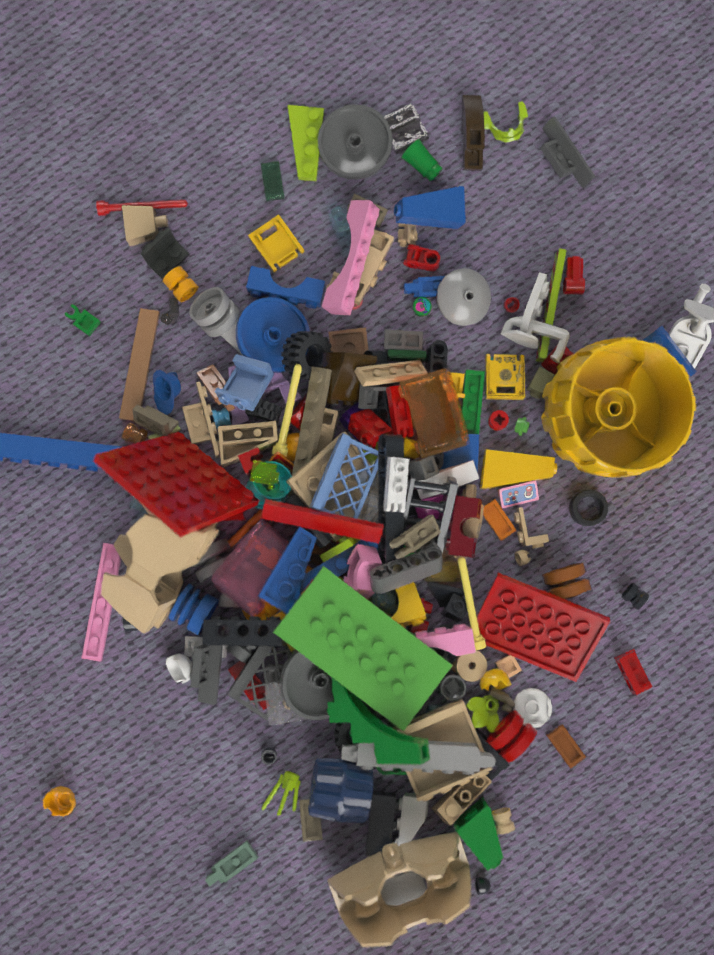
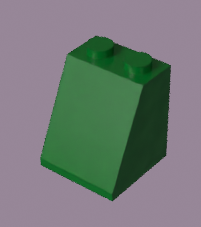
(480, 834)

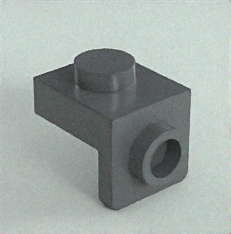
(369, 395)

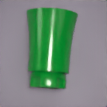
(422, 160)

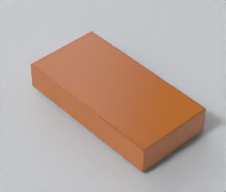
(498, 520)

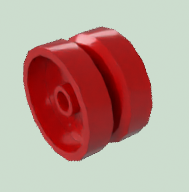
(512, 736)

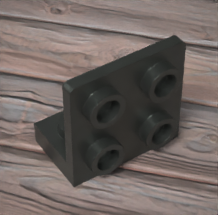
(164, 253)

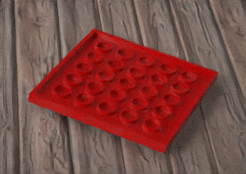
(177, 482)

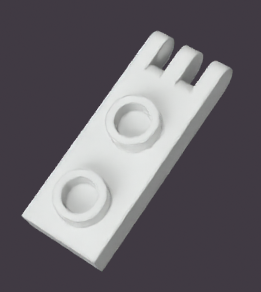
(396, 484)

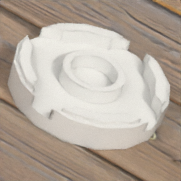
(527, 704)

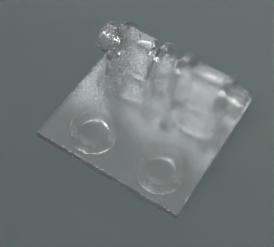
(277, 709)

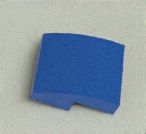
(462, 454)

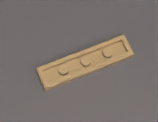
(389, 372)

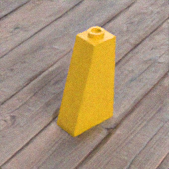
(511, 468)

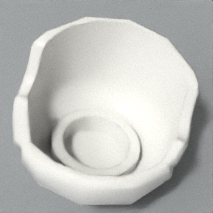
(179, 667)

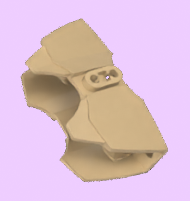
(153, 570)
(447, 895)

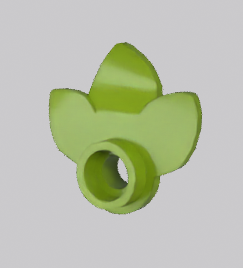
(482, 714)

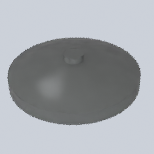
(355, 142)
(306, 687)

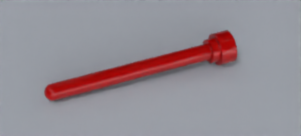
(104, 208)

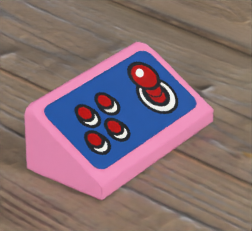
(518, 494)

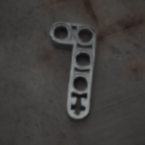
(408, 569)

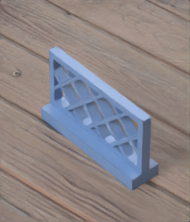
(333, 468)

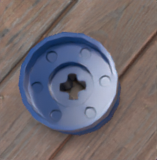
(193, 608)

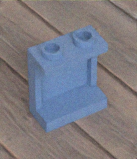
(245, 383)

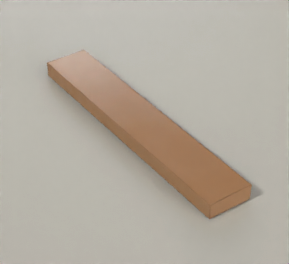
(139, 362)

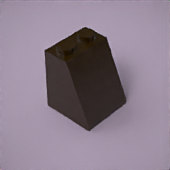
(344, 383)

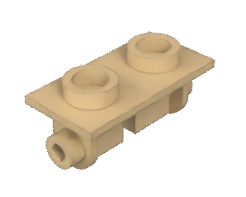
(407, 235)

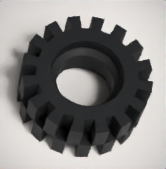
(266, 411)

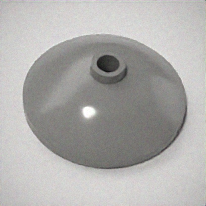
(453, 300)

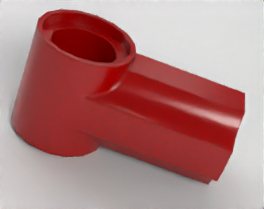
(574, 281)

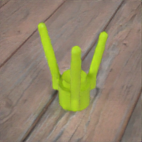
(289, 782)

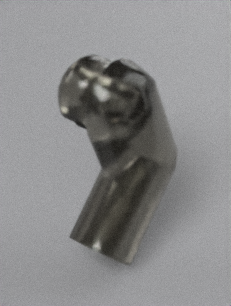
(169, 317)

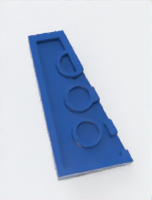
(287, 575)

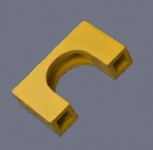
(410, 606)

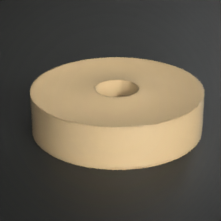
(474, 673)

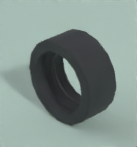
(573, 508)

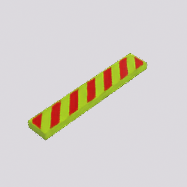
(551, 302)

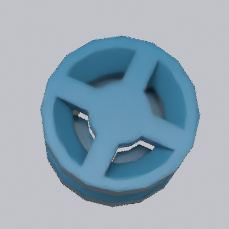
(221, 417)

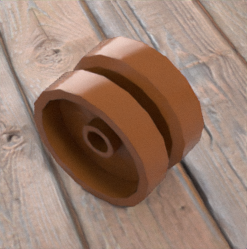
(566, 580)

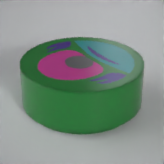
(422, 306)

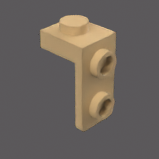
(536, 541)

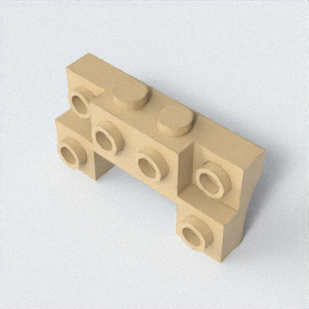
(374, 262)

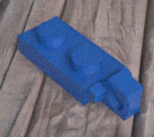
(423, 286)

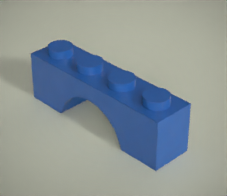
(308, 292)

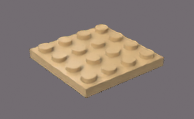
(308, 477)

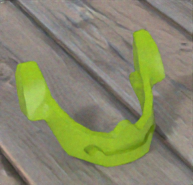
(511, 134)

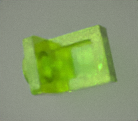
(264, 473)

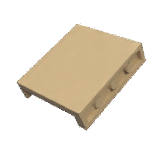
(447, 724)

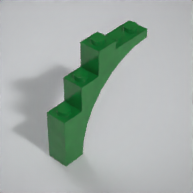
(389, 744)

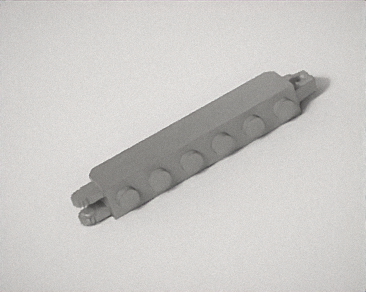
(443, 756)

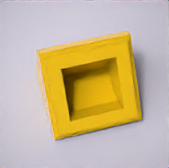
(409, 448)

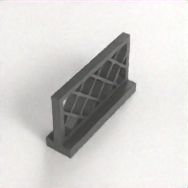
(247, 673)

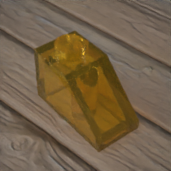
(449, 573)

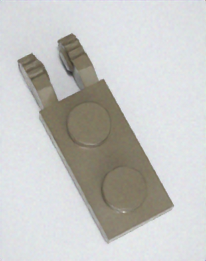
(416, 536)

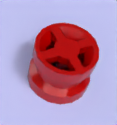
(496, 423)

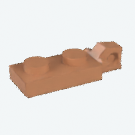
(211, 380)

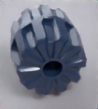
(340, 791)

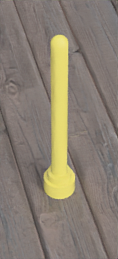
(281, 445)
(479, 641)

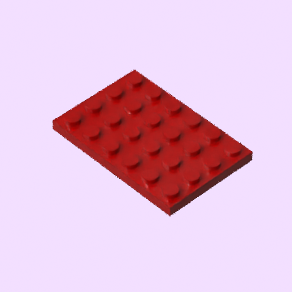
(539, 627)

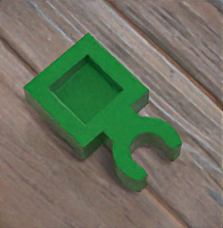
(84, 321)

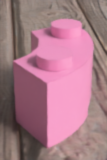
(360, 563)

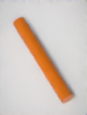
(245, 528)

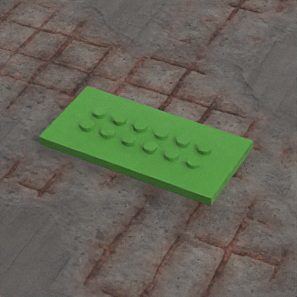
(362, 648)

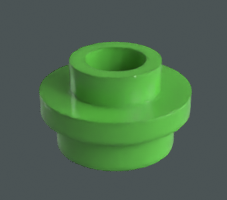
(522, 426)

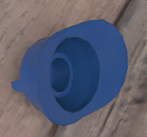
(165, 390)

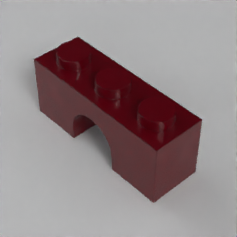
(459, 543)

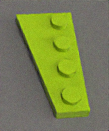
(305, 127)

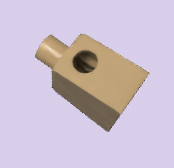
(141, 224)

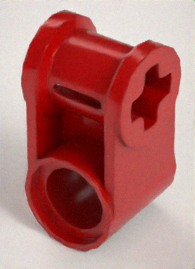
(420, 258)

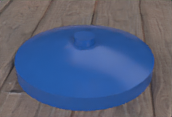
(265, 327)

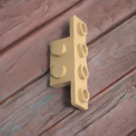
(199, 422)

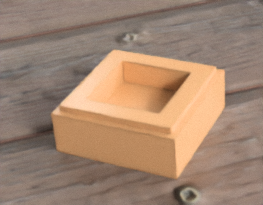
(509, 665)

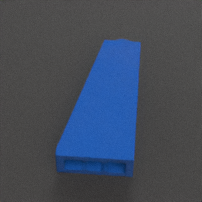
(433, 209)

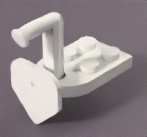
(529, 324)
(694, 340)

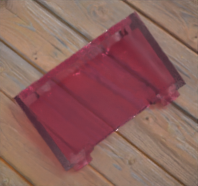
(249, 567)

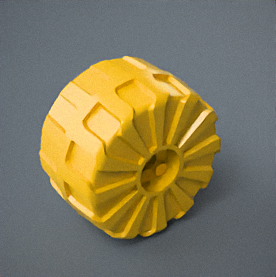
(649, 401)

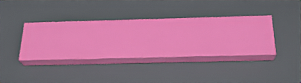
(100, 608)

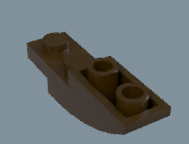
(473, 132)

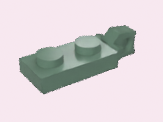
(232, 863)

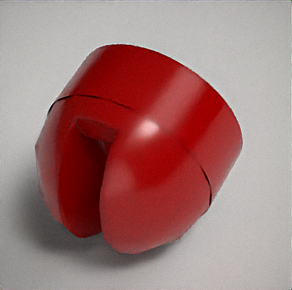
(514, 307)

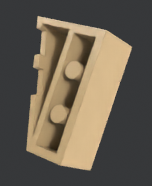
(245, 437)

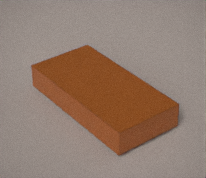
(566, 746)

